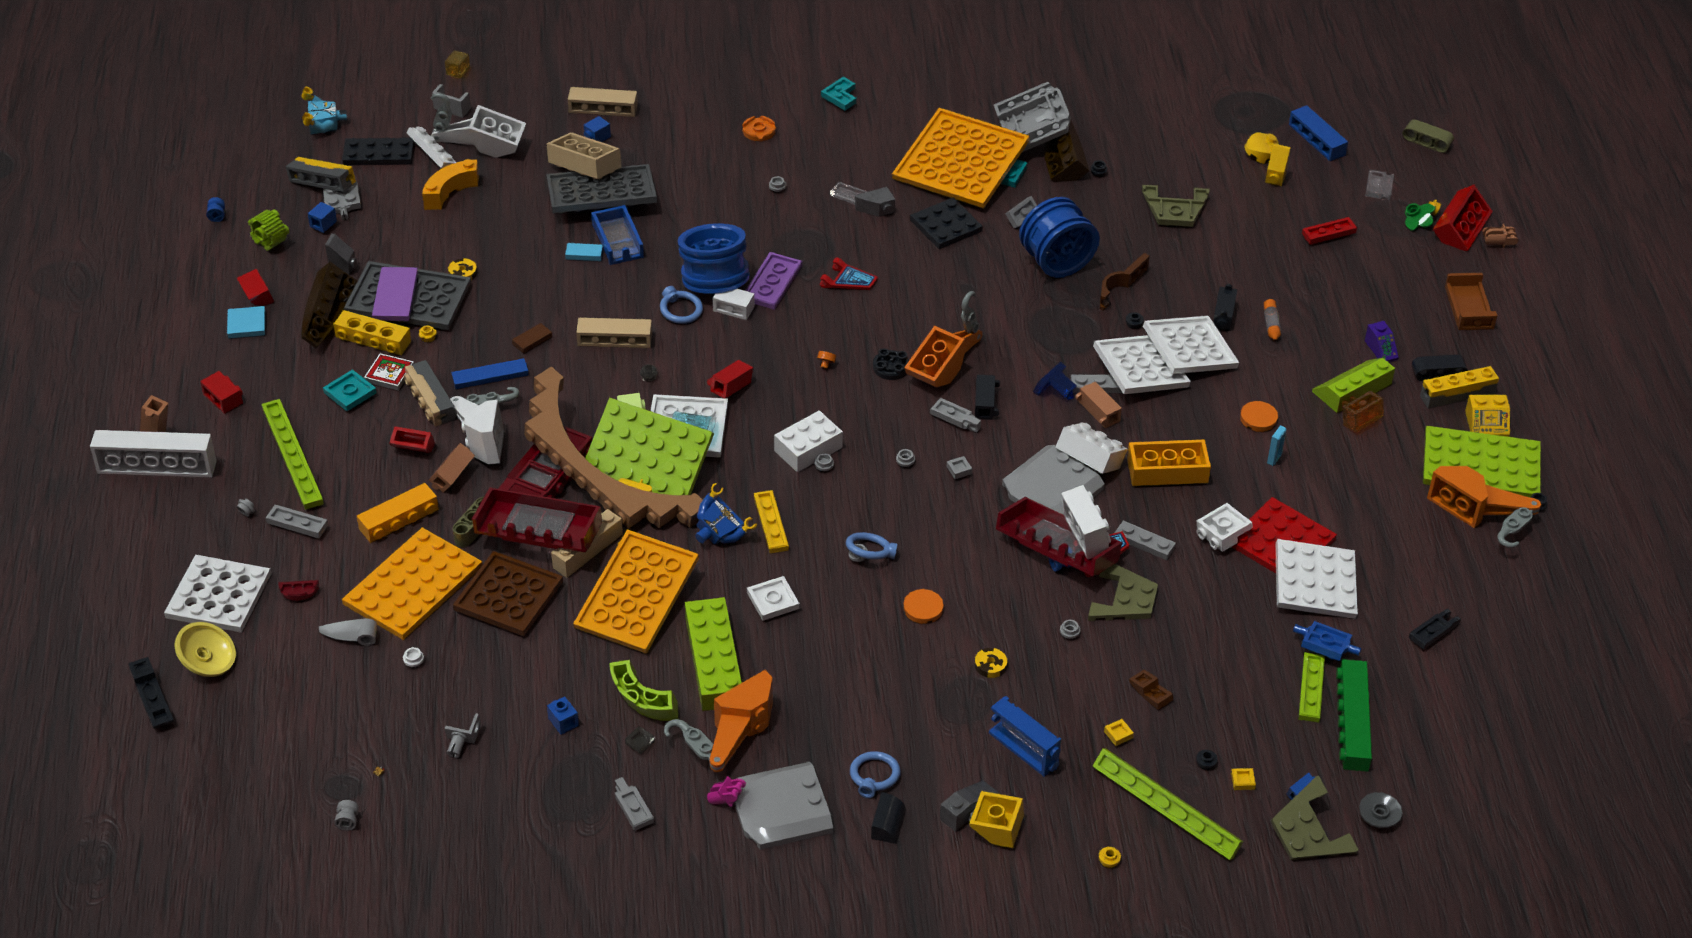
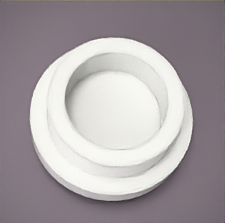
(413, 657)

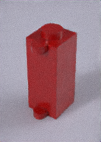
(731, 379)

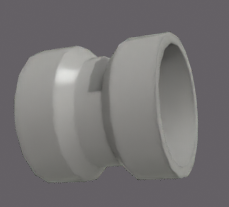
(346, 816)

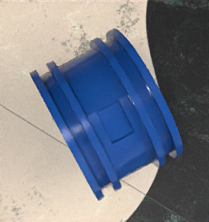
(1059, 237)
(713, 258)

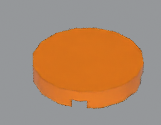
(759, 128)
(1259, 416)
(923, 606)

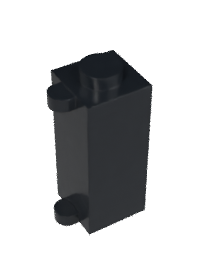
(1225, 307)
(985, 397)

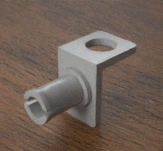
(460, 736)

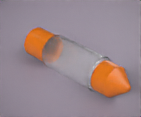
(1272, 319)

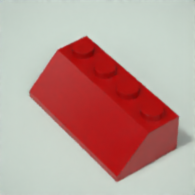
(1463, 219)

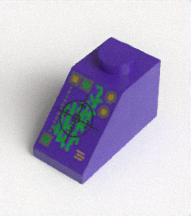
(1381, 341)

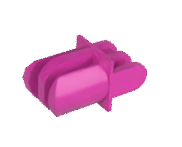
(726, 791)

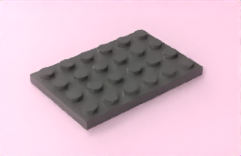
(581, 192)
(434, 300)

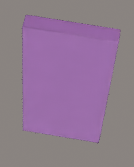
(773, 279)
(395, 293)

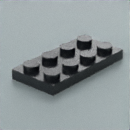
(378, 151)

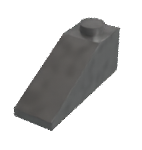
(958, 806)

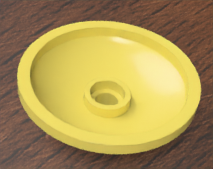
(210, 643)

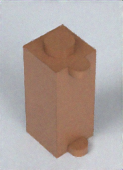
(1099, 404)
(154, 415)
(451, 468)

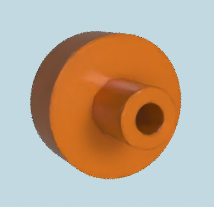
(826, 358)

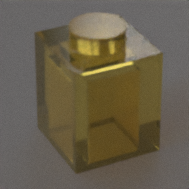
(457, 64)

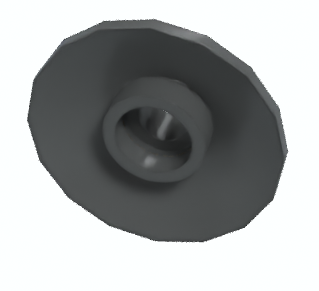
(1380, 803)

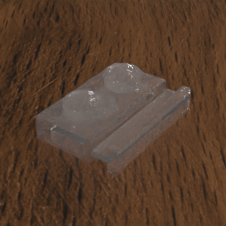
(1379, 184)

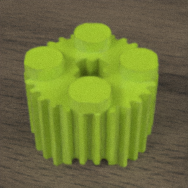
(268, 229)

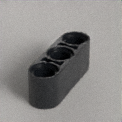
(1438, 366)

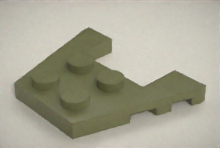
(1174, 210)
(1132, 599)
(1301, 830)

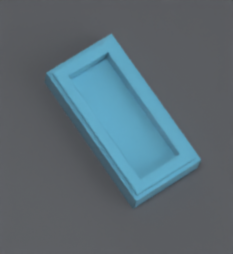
(588, 252)
(1276, 445)

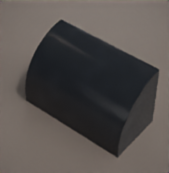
(888, 819)

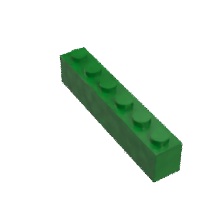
(1354, 716)

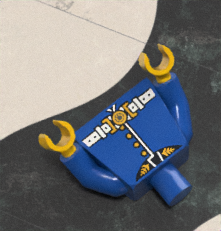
(718, 521)

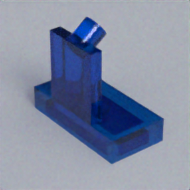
(1056, 380)

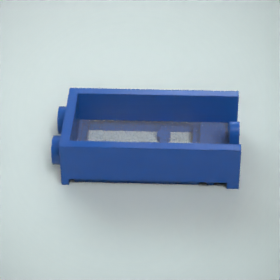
(617, 235)
(1025, 737)

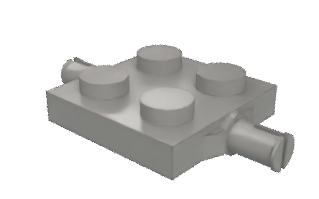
(343, 201)

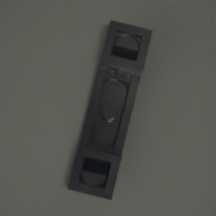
(150, 693)

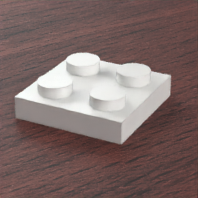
(773, 598)

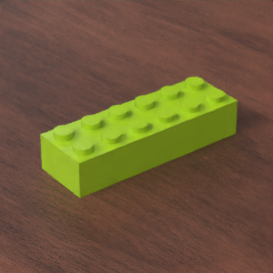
(712, 649)

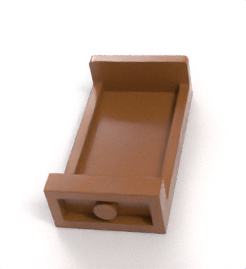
(1469, 301)

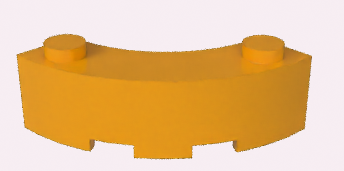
(450, 178)

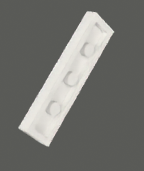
(430, 146)

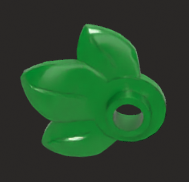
(1419, 215)

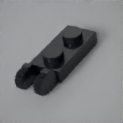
(1434, 629)

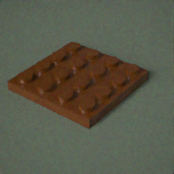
(508, 593)

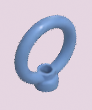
(671, 294)
(889, 548)
(868, 786)

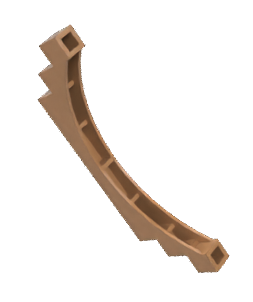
(623, 500)

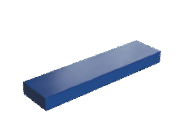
(489, 373)

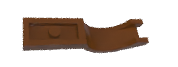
(1123, 278)

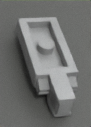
(956, 415)
(632, 805)

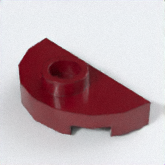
(298, 589)

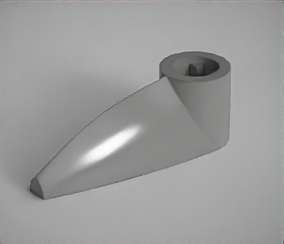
(353, 630)

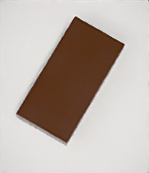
(532, 338)

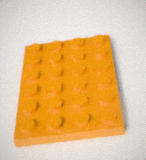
(412, 583)
(636, 591)

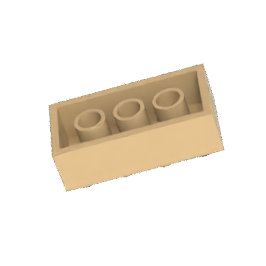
(584, 155)

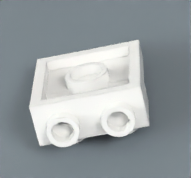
(1223, 527)

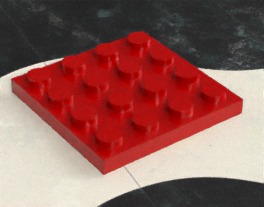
(1282, 522)

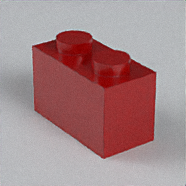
(222, 392)

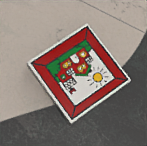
(388, 371)

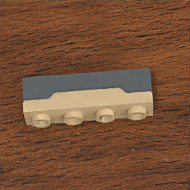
(429, 393)

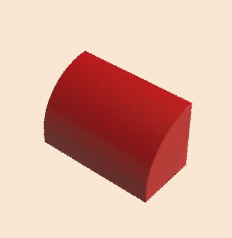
(255, 288)
(412, 439)

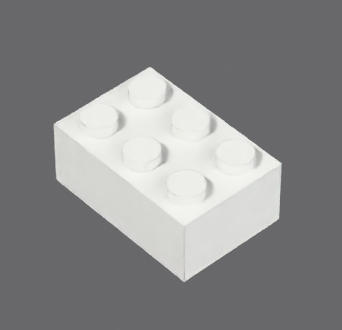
(807, 439)
(1091, 447)
(1086, 521)

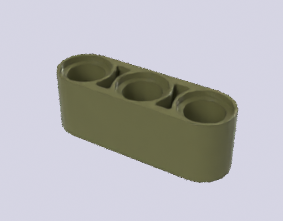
(1428, 136)
(463, 528)

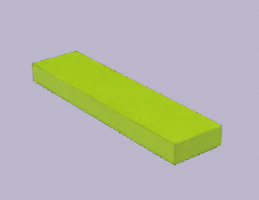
(1311, 687)

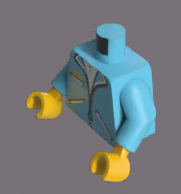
(321, 114)

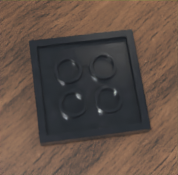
(946, 223)

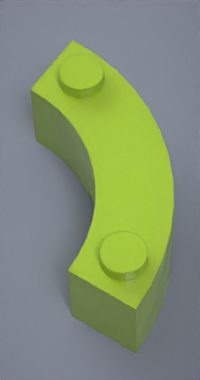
(646, 701)

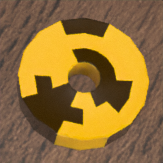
(463, 267)
(993, 669)

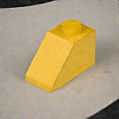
(1277, 165)

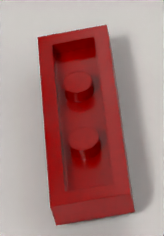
(1329, 230)

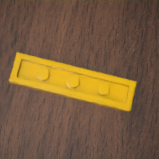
(771, 521)

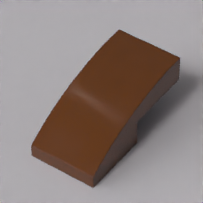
(1149, 688)

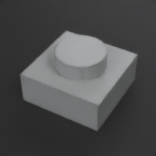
(959, 467)

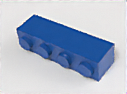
(1318, 133)

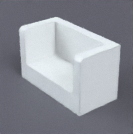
(734, 303)

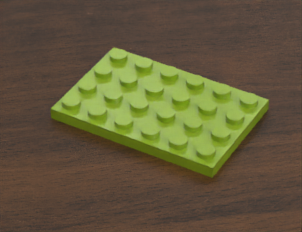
(648, 447)
(1502, 460)

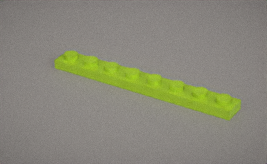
(292, 454)
(1168, 804)

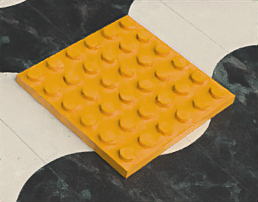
(961, 157)

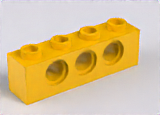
(372, 332)

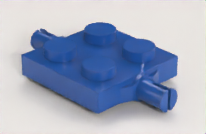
(1326, 640)

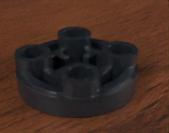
(890, 364)

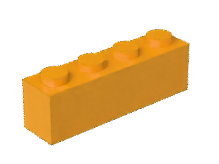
(397, 512)

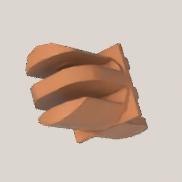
(1500, 236)

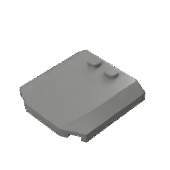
(1036, 113)
(1049, 475)
(783, 806)

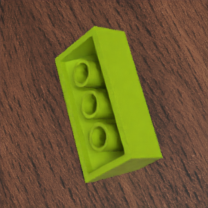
(1368, 376)

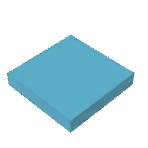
(246, 322)

